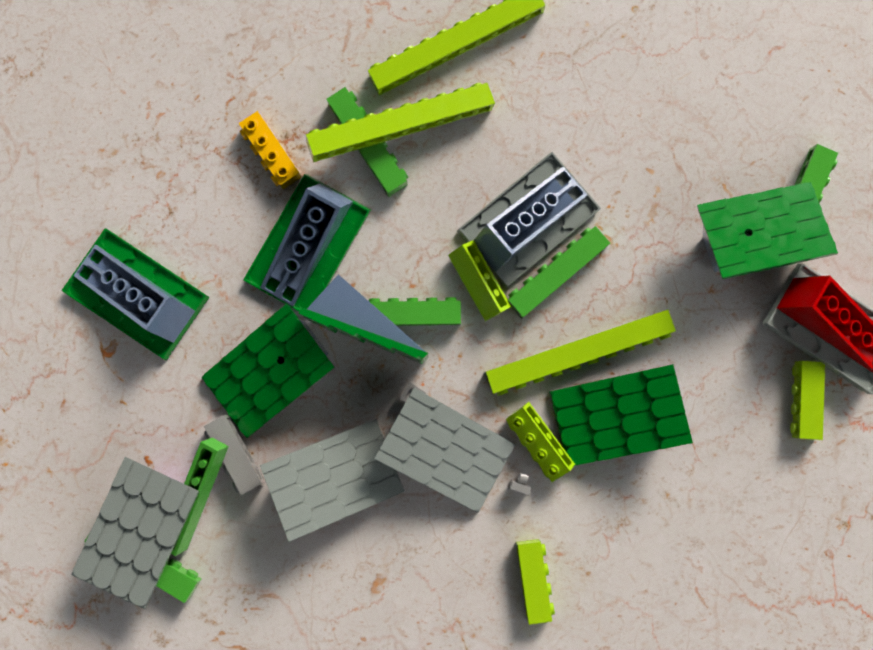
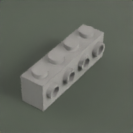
(238, 460)

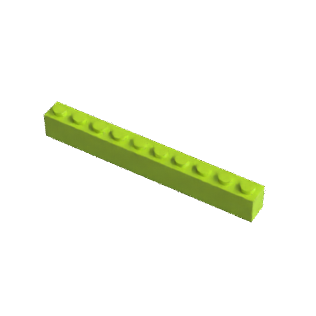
(452, 42)
(399, 122)
(579, 352)

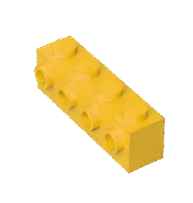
(270, 150)

